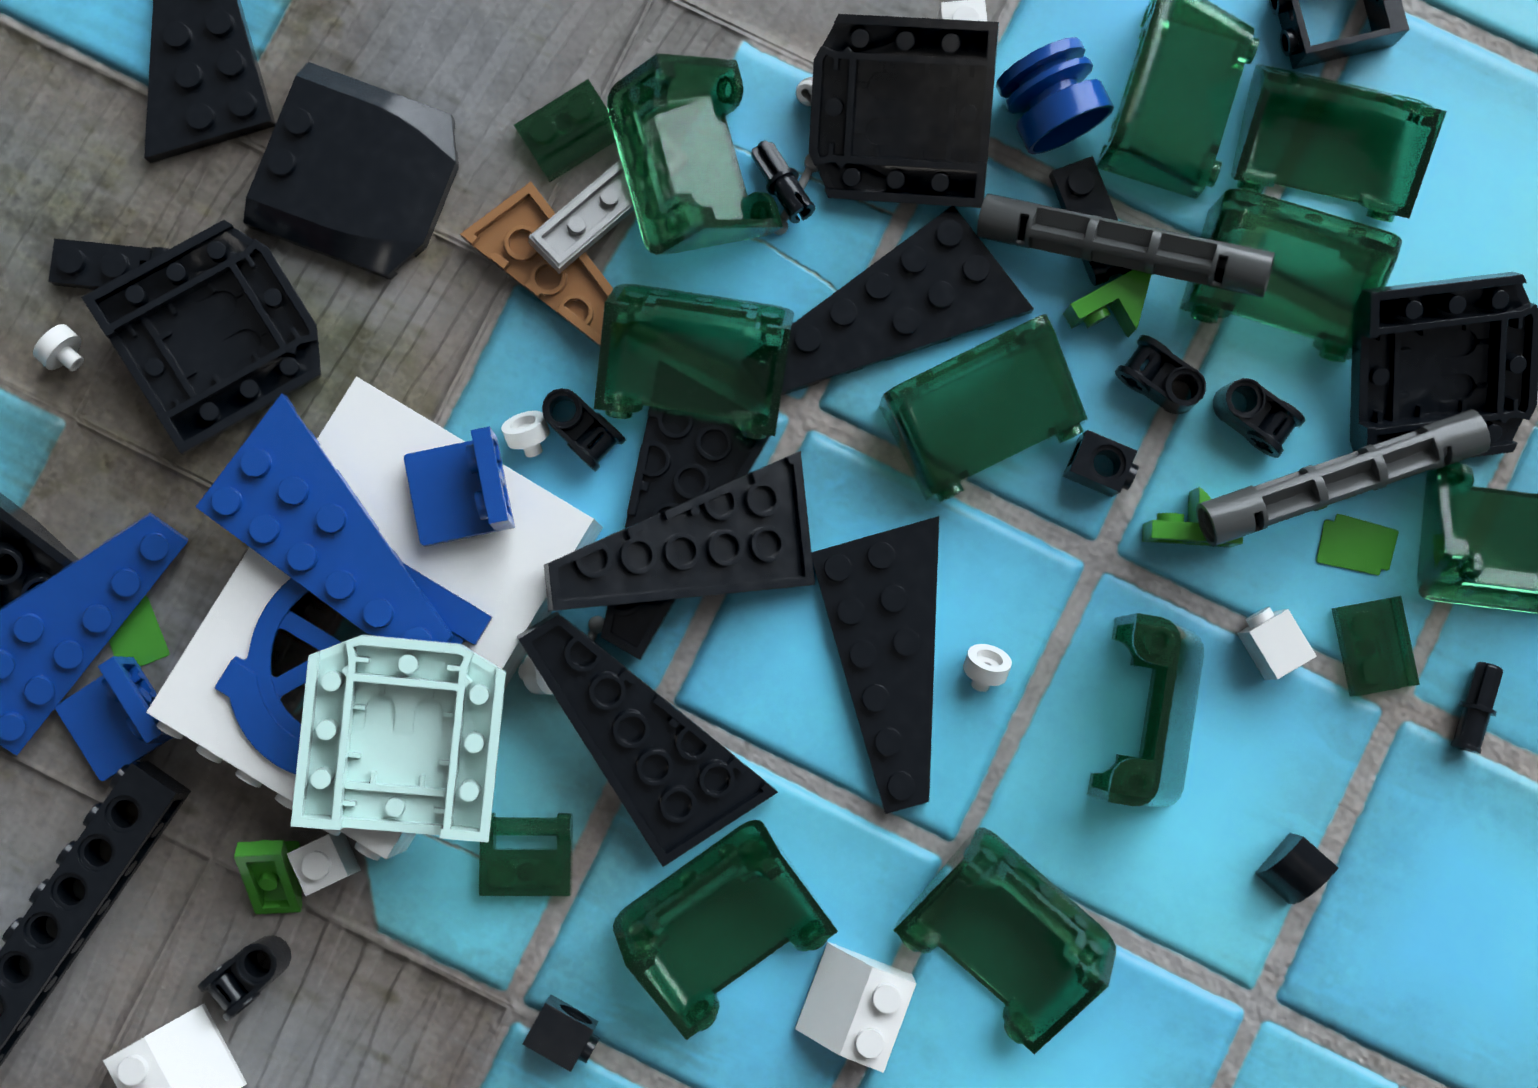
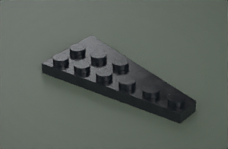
(202, 78)
(908, 300)
(677, 461)
(718, 543)
(883, 625)
(657, 760)

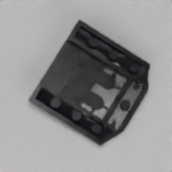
(904, 109)
(353, 172)
(209, 332)
(1441, 352)

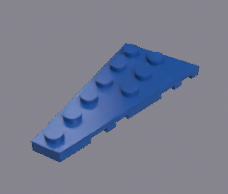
(310, 524)
(68, 620)

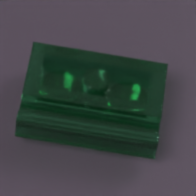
(567, 130)
(1375, 646)

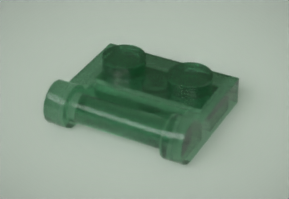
(527, 869)

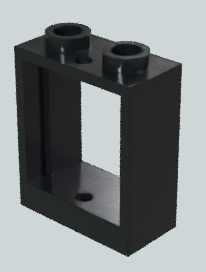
(1384, 16)

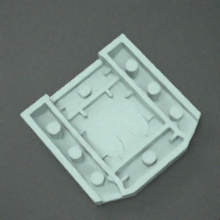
(399, 738)

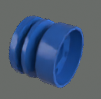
(1054, 96)

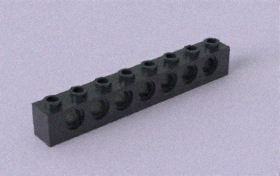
(157, 802)

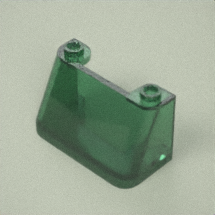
(1179, 96)
(1335, 140)
(682, 155)
(1315, 270)
(693, 356)
(984, 407)
(1477, 543)
(1176, 667)
(717, 923)
(1012, 937)

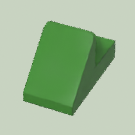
(1123, 296)
(1173, 530)
(269, 875)

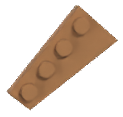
(502, 237)

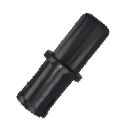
(782, 181)
(1477, 707)

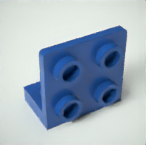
(459, 489)
(111, 717)

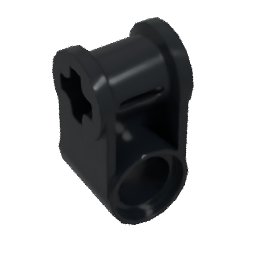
(1158, 375)
(1266, 417)
(583, 428)
(242, 978)

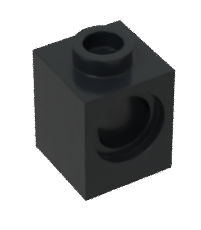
(1082, 470)
(562, 1034)

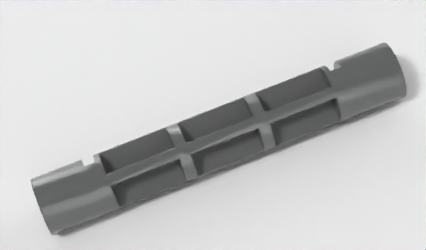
(1126, 245)
(1343, 477)

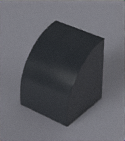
(1296, 869)

